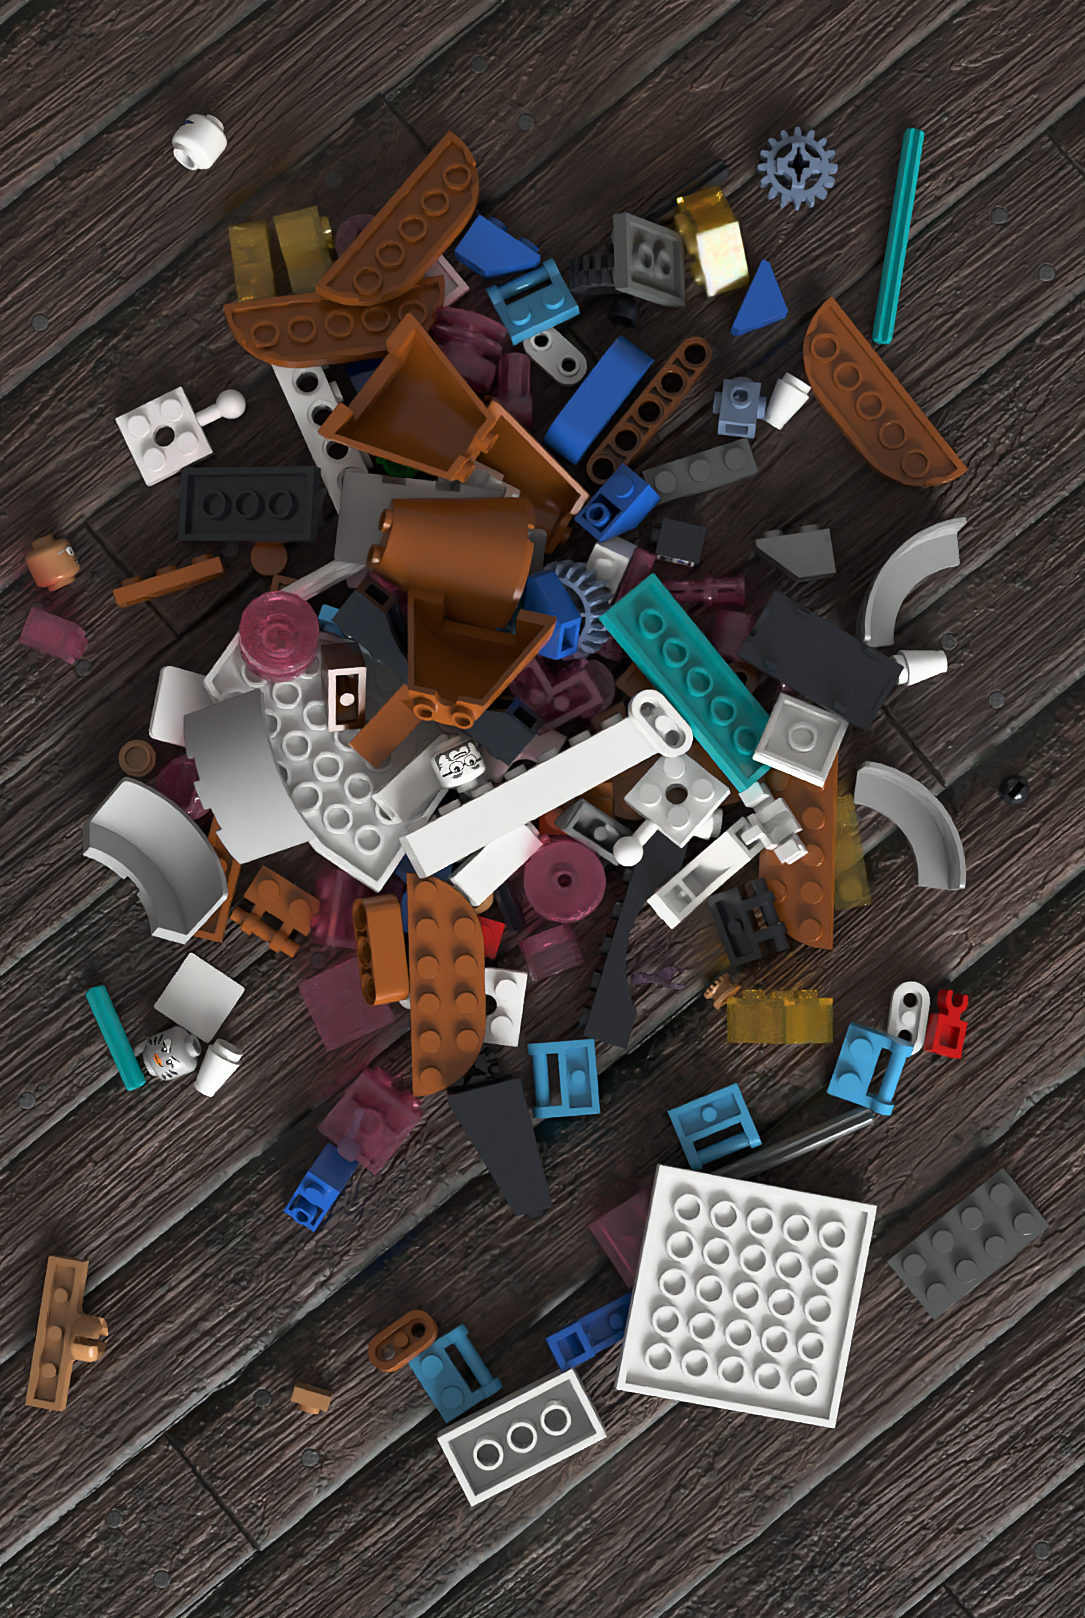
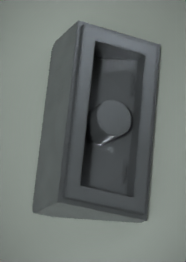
(592, 828)

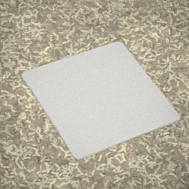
(199, 997)

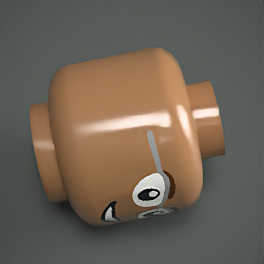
(52, 562)

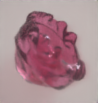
(177, 784)

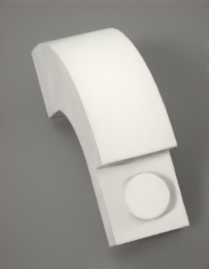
(704, 874)

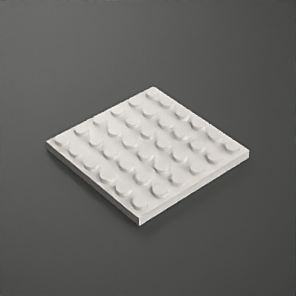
(745, 1296)

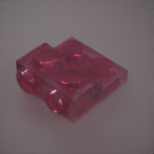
(337, 893)
(386, 1118)

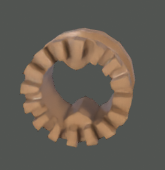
(723, 990)

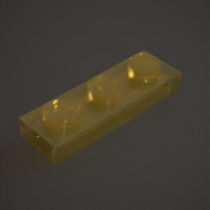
(850, 869)

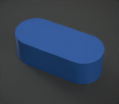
(598, 400)

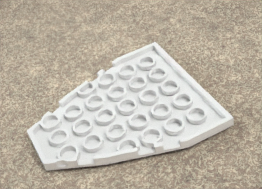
(323, 771)

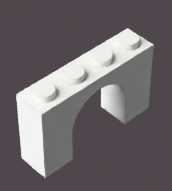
(486, 866)

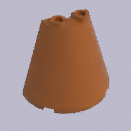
(416, 410)
(536, 473)
(461, 548)
(460, 666)

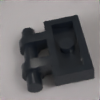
(739, 926)

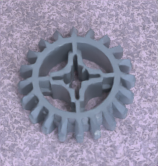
(588, 599)

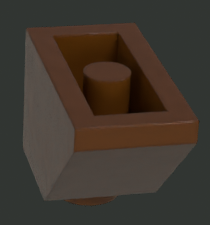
(343, 686)

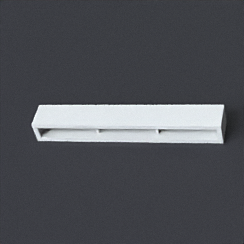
(526, 793)

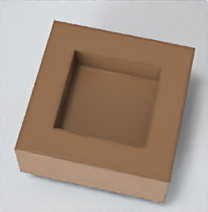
(311, 1398)

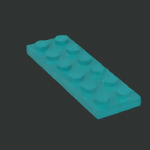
(691, 678)

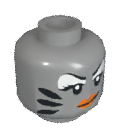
(171, 1053)

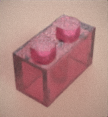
(53, 636)

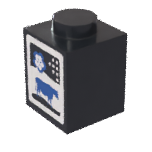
(678, 542)

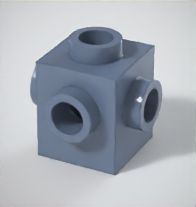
(739, 407)

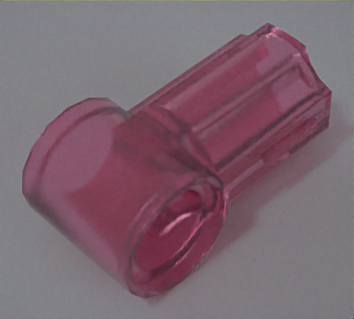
(515, 386)

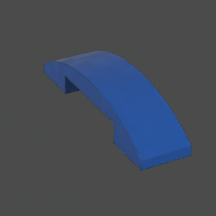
(590, 1333)

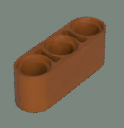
(380, 949)

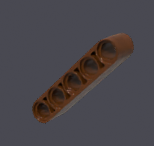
(653, 396)

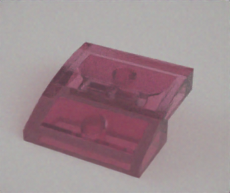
(622, 1232)

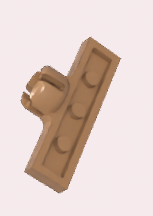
(62, 1333)

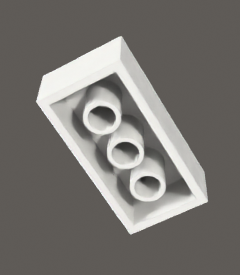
(521, 1434)

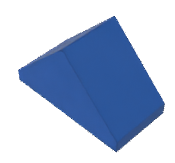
(762, 303)

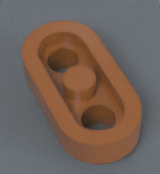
(402, 1337)

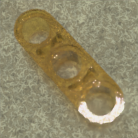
(252, 261)

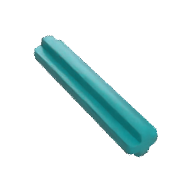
(115, 1037)

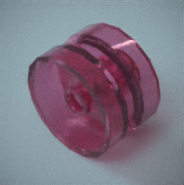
(582, 891)

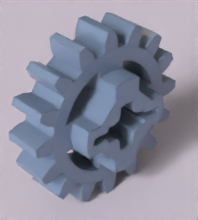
(782, 168)

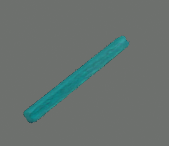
(898, 236)

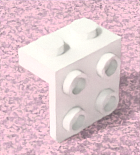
(176, 695)

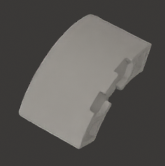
(366, 497)
(913, 561)
(243, 778)
(922, 820)
(162, 852)

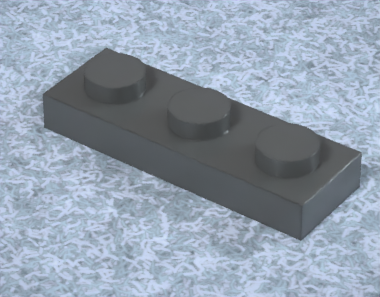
(701, 471)

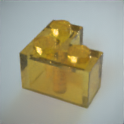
(714, 239)
(305, 246)
(780, 1018)

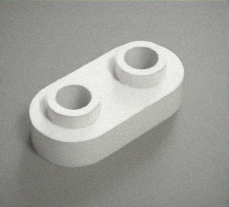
(554, 354)
(661, 720)
(909, 1018)

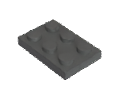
(648, 260)

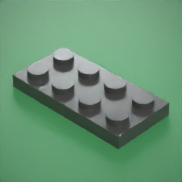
(967, 1243)

